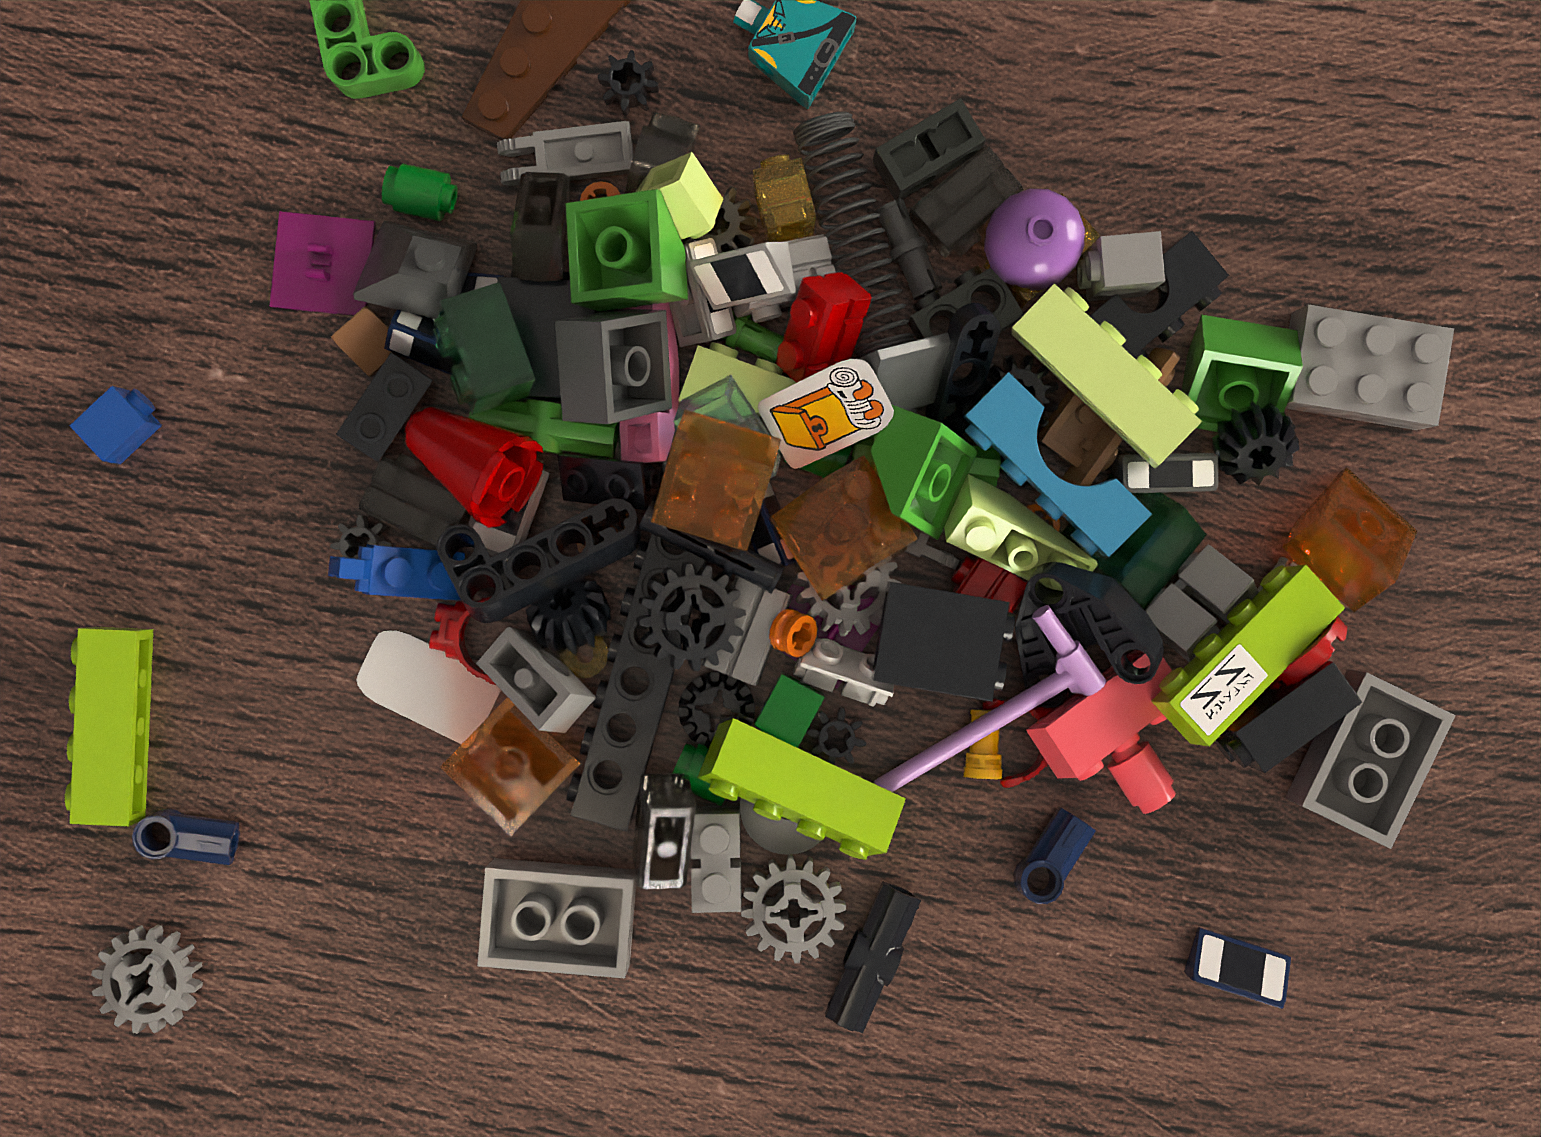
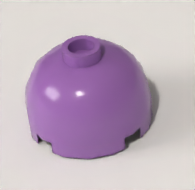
(1034, 239)

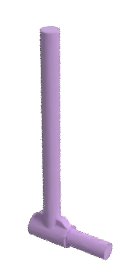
(1074, 671)

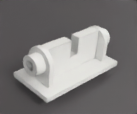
(830, 661)

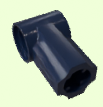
(191, 838)
(1057, 852)

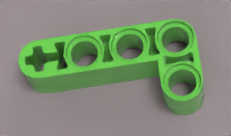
(357, 45)

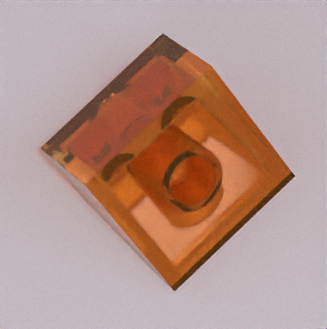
(842, 528)
(1351, 540)
(509, 766)

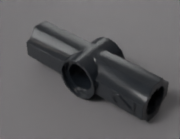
(872, 957)

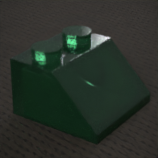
(1153, 550)

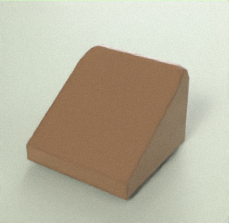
(364, 340)

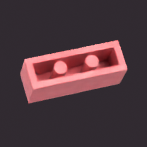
(1091, 727)

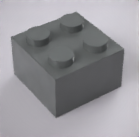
(613, 365)

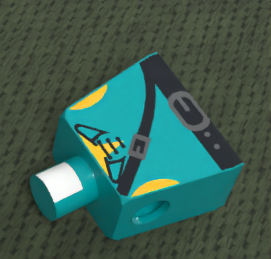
(796, 42)

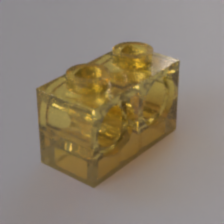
(783, 199)

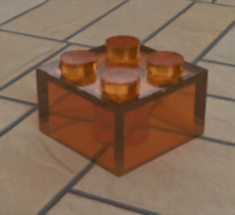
(715, 480)

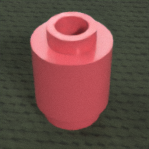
(1142, 777)

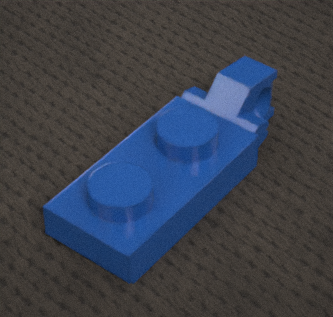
(397, 572)

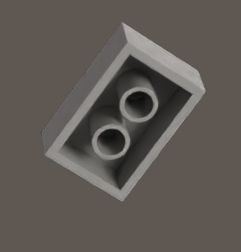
(1370, 367)
(1372, 760)
(557, 918)

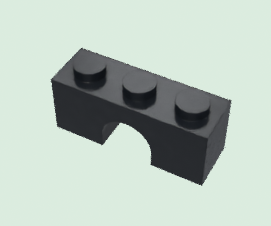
(1189, 282)

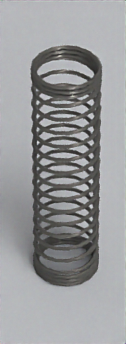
(820, 131)

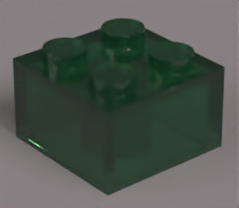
(484, 349)

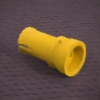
(983, 757)

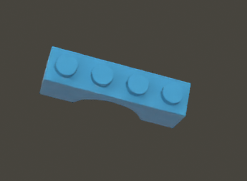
(1009, 423)

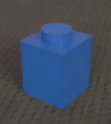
(117, 424)

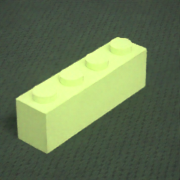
(1105, 375)

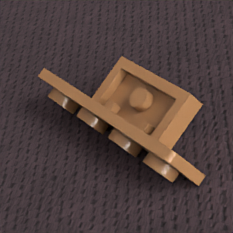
(1083, 437)

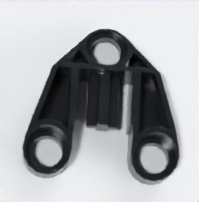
(1091, 611)

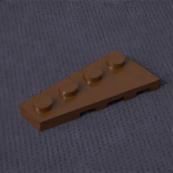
(531, 58)

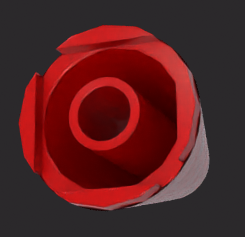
(476, 462)

